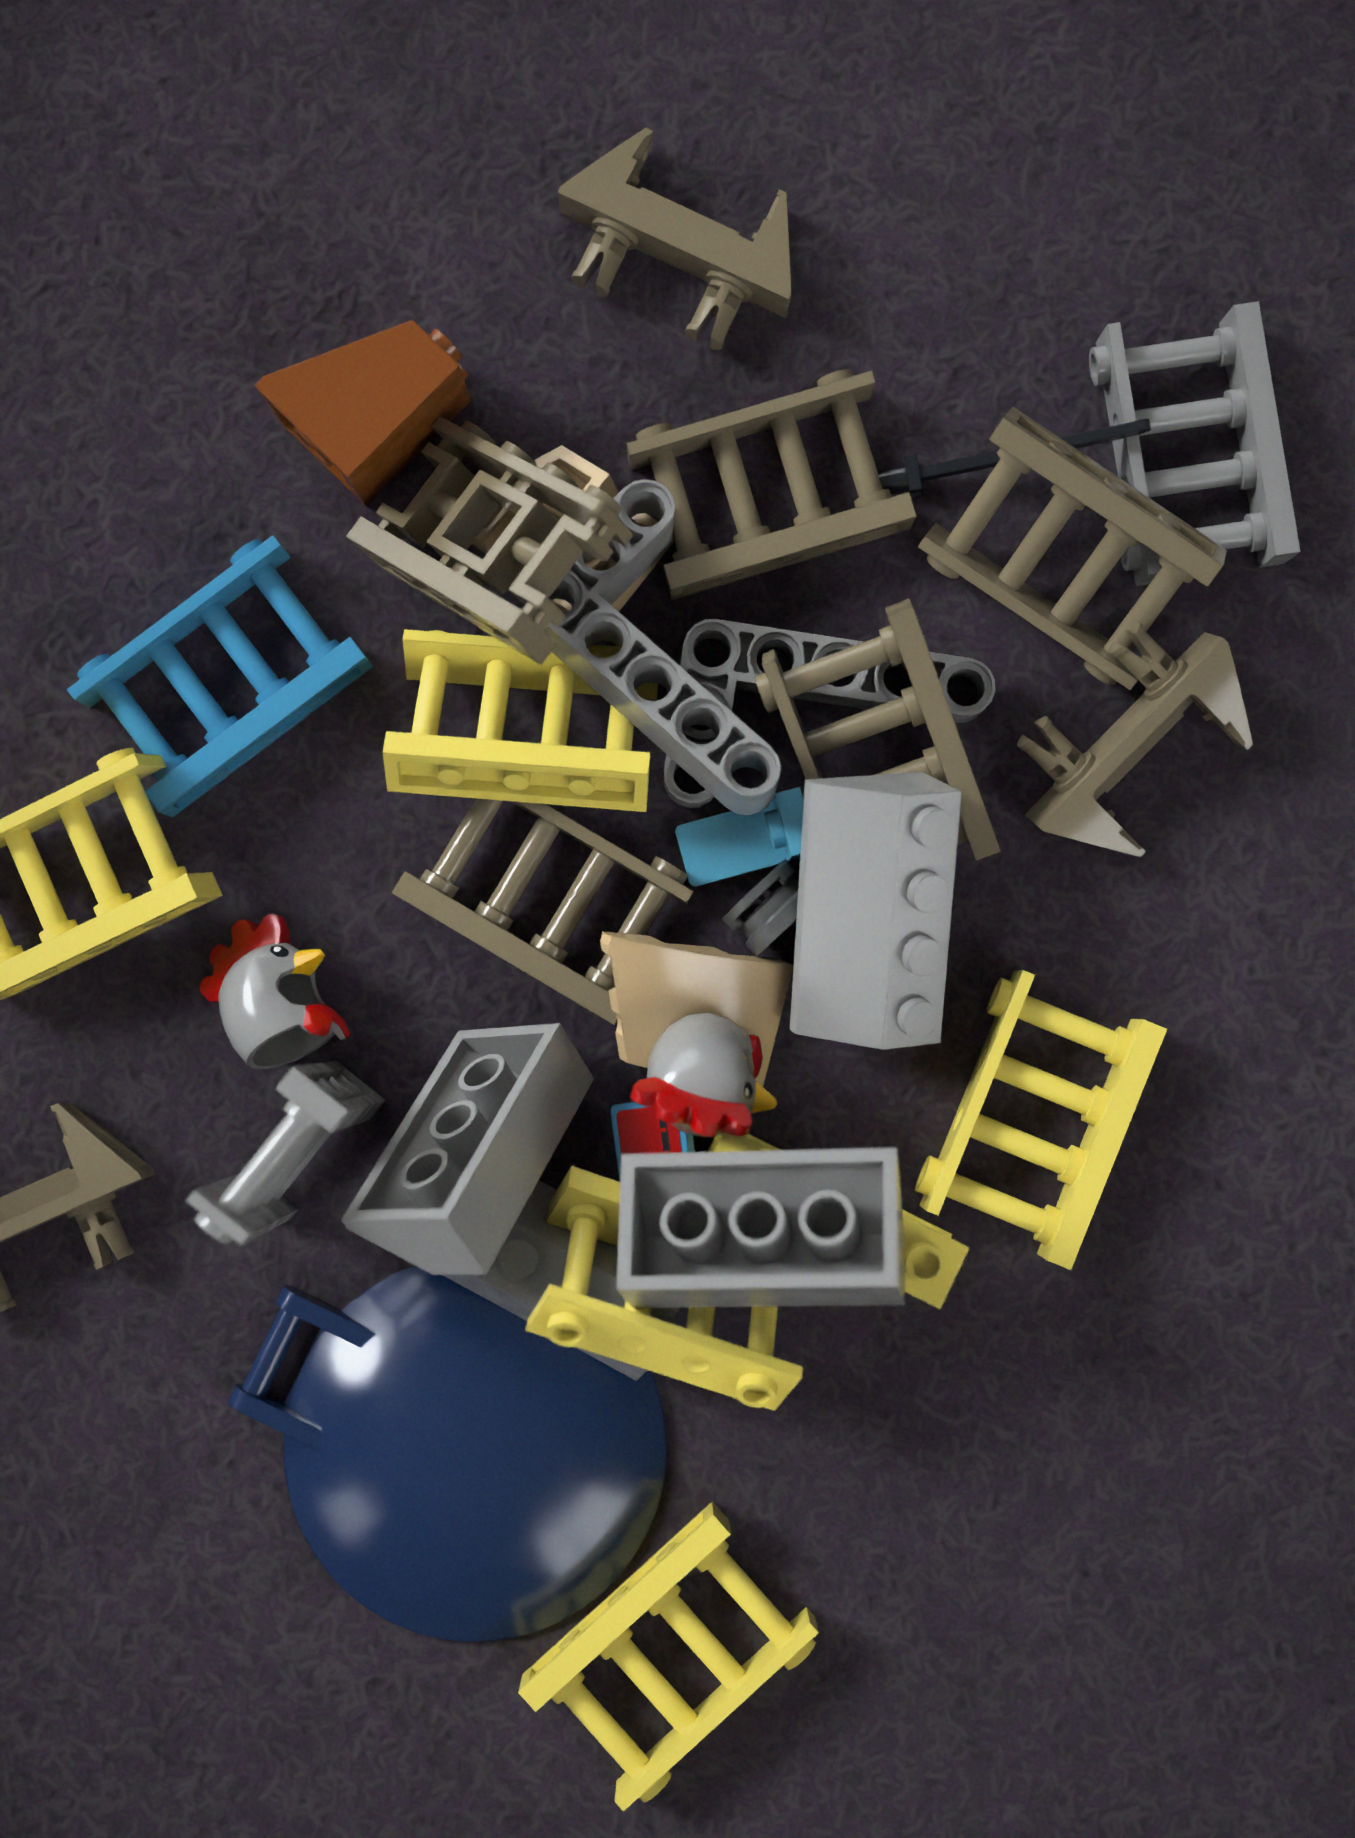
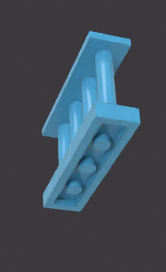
(228, 739)

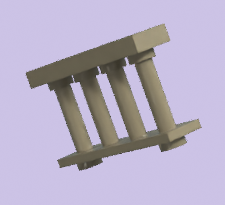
(1076, 484)
(815, 528)
(920, 704)
(545, 953)

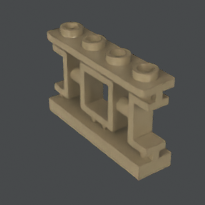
(456, 508)

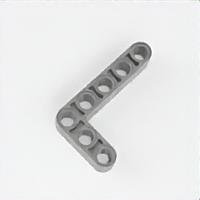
(642, 662)
(739, 673)

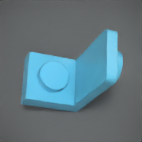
(740, 843)

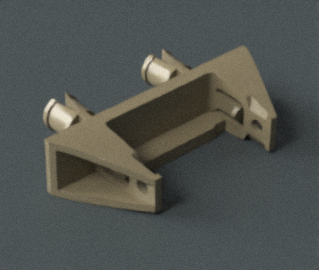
(639, 219)
(1199, 676)
(80, 1191)

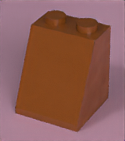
(370, 403)

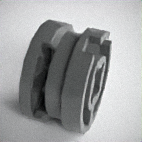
(772, 915)

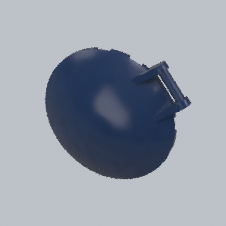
(457, 1458)

